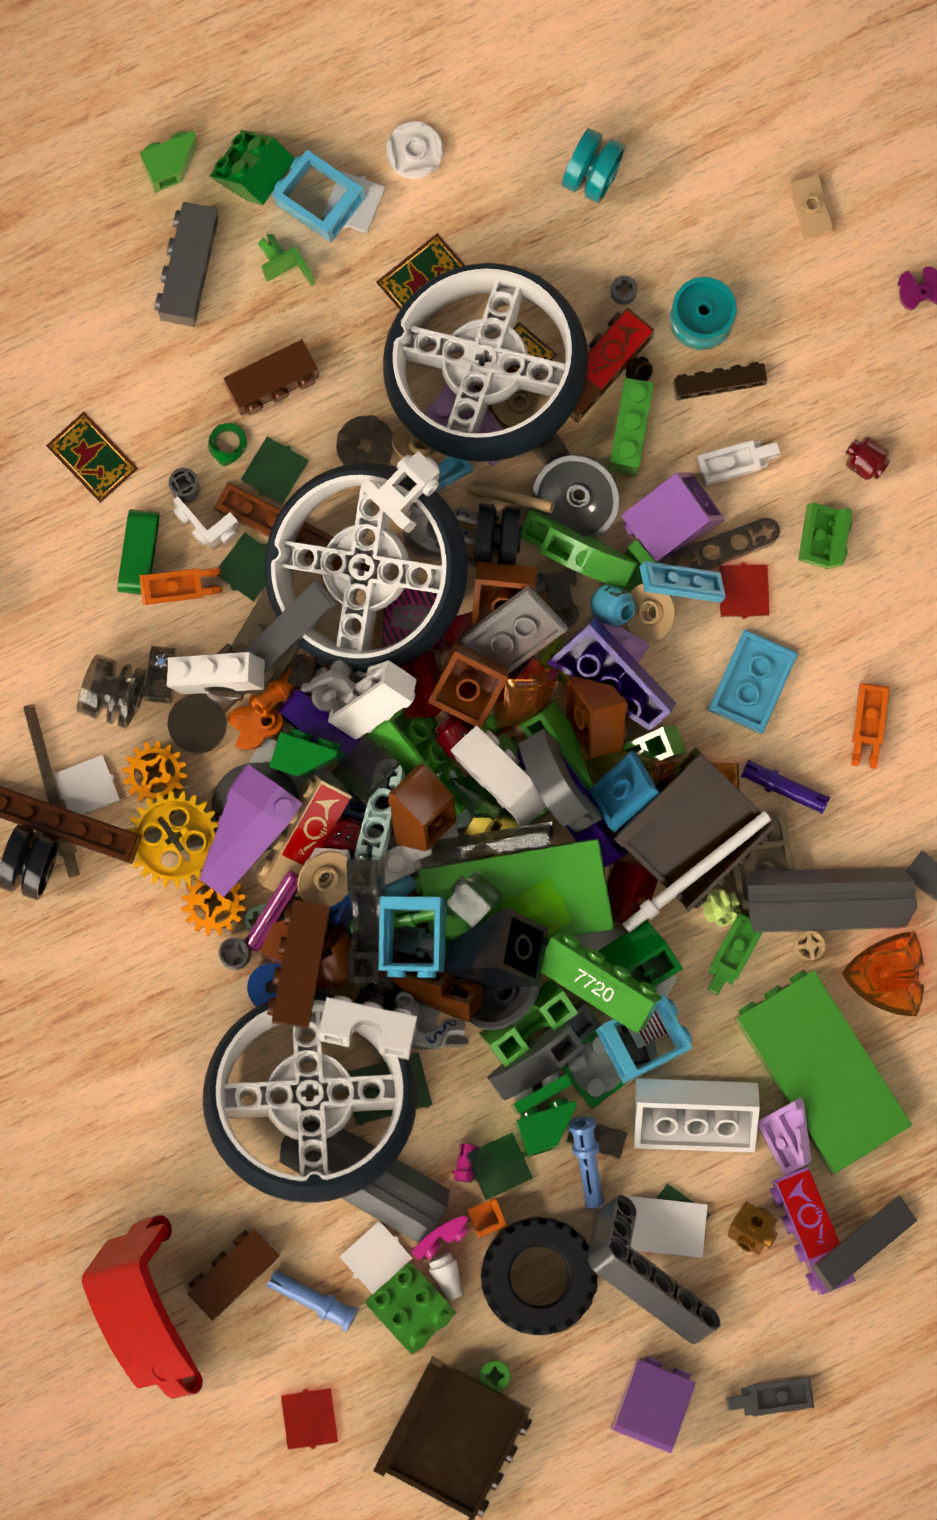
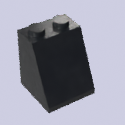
(499, 952)

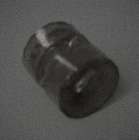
(379, 993)

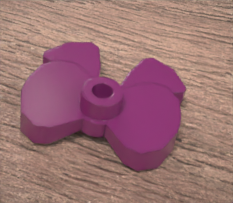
(911, 293)

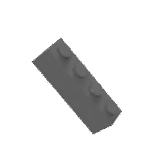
(188, 264)

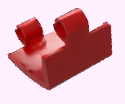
(133, 1313)

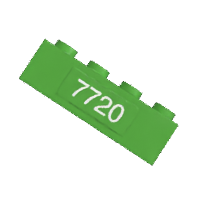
(599, 982)

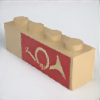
(307, 830)

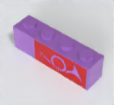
(807, 1221)

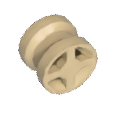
(814, 940)

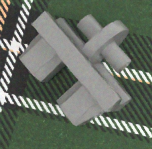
(330, 685)

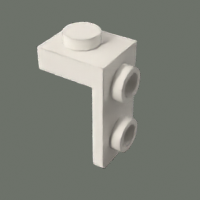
(222, 531)

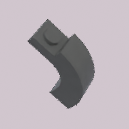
(554, 784)

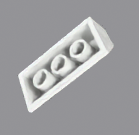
(696, 1115)

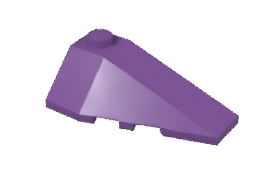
(249, 824)

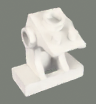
(422, 471)

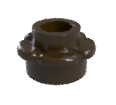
(639, 369)

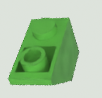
(169, 161)

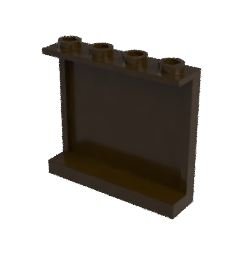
(687, 822)
(454, 1439)

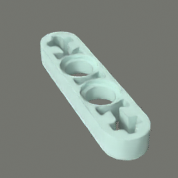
(375, 816)

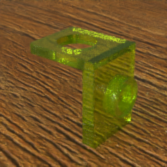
(562, 677)

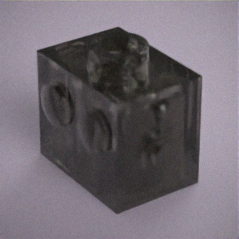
(473, 897)

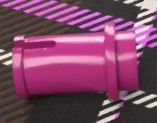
(463, 1169)

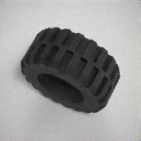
(497, 1283)

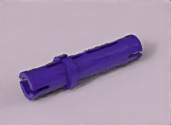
(784, 786)

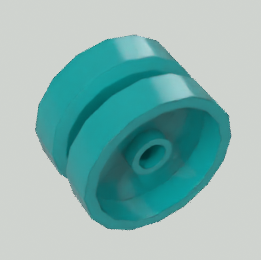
(597, 167)
(708, 297)

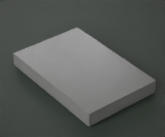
(515, 630)

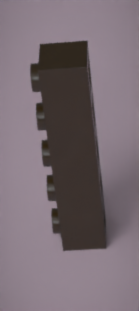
(719, 381)

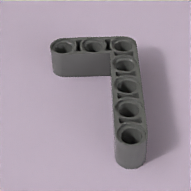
(640, 1279)

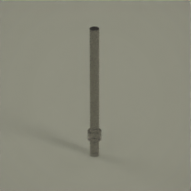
(65, 848)

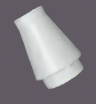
(446, 1274)

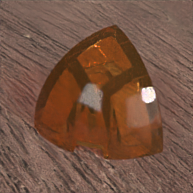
(524, 697)
(889, 974)

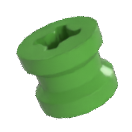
(495, 1375)

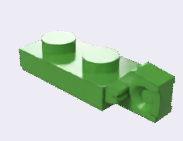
(733, 953)

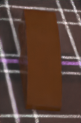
(444, 993)

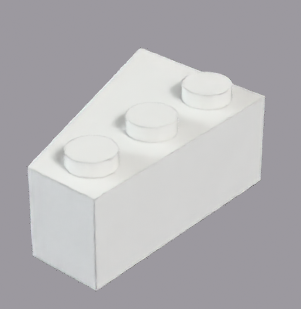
(375, 699)
(499, 774)

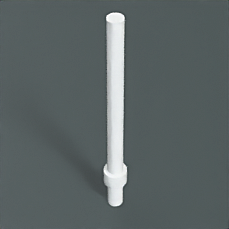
(649, 909)

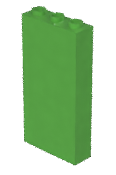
(572, 868)
(820, 1059)

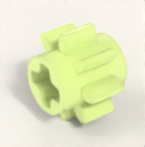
(721, 907)

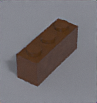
(272, 378)
(232, 1273)

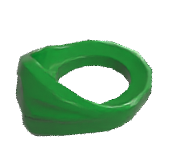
(227, 458)

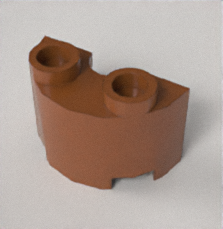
(335, 958)

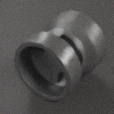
(186, 490)
(234, 949)

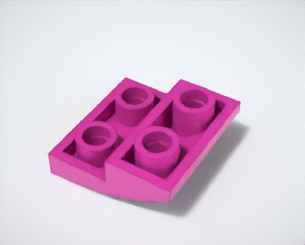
(448, 1232)

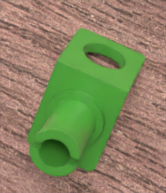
(282, 261)

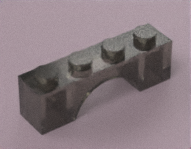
(365, 887)

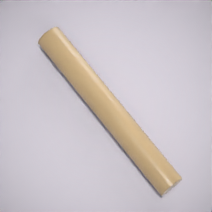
(511, 497)

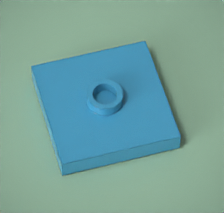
(623, 791)

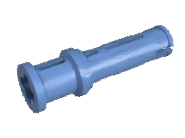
(586, 1149)
(326, 1306)

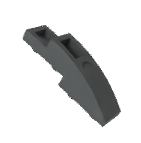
(545, 1054)

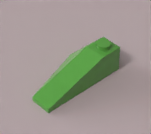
(415, 742)

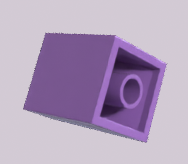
(672, 516)
(654, 1404)

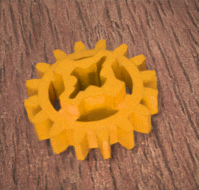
(161, 762)
(210, 922)

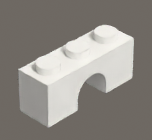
(229, 670)
(343, 1018)

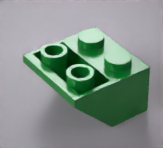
(252, 166)
(301, 756)
(643, 955)
(544, 1129)

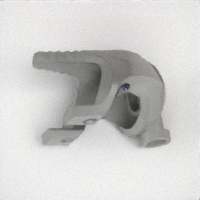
(423, 539)
(427, 1034)

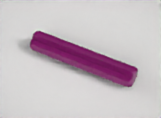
(273, 910)

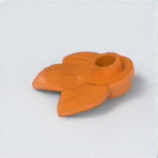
(252, 727)

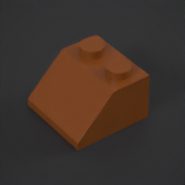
(497, 584)
(468, 685)
(596, 716)

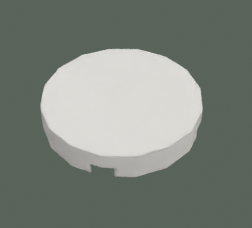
(414, 150)

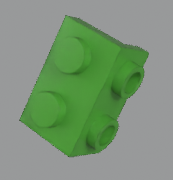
(825, 536)

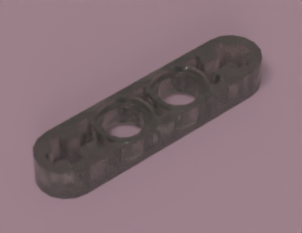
(723, 543)

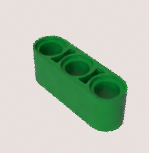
(138, 549)

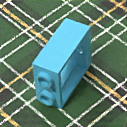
(341, 212)
(387, 908)
(619, 1055)

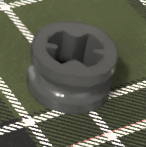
(630, 282)

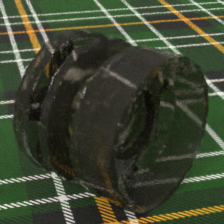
(108, 690)

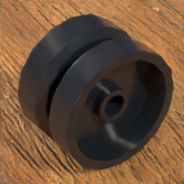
(497, 537)
(28, 862)

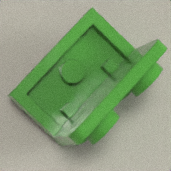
(410, 1308)

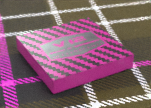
(406, 615)

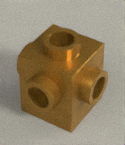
(753, 1228)

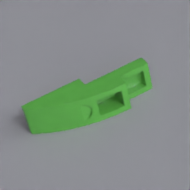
(576, 551)

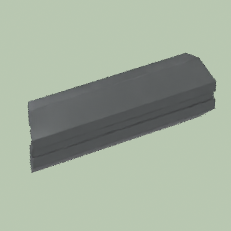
(830, 899)
(397, 1198)

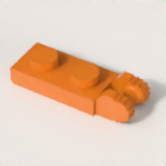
(177, 585)
(869, 721)

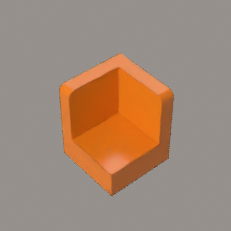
(487, 1218)

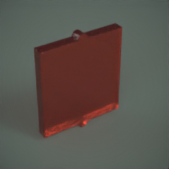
(745, 590)
(309, 1418)

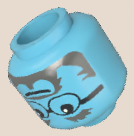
(612, 605)

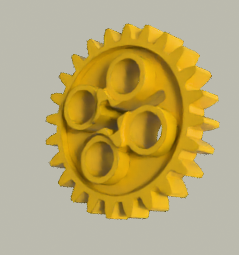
(151, 854)

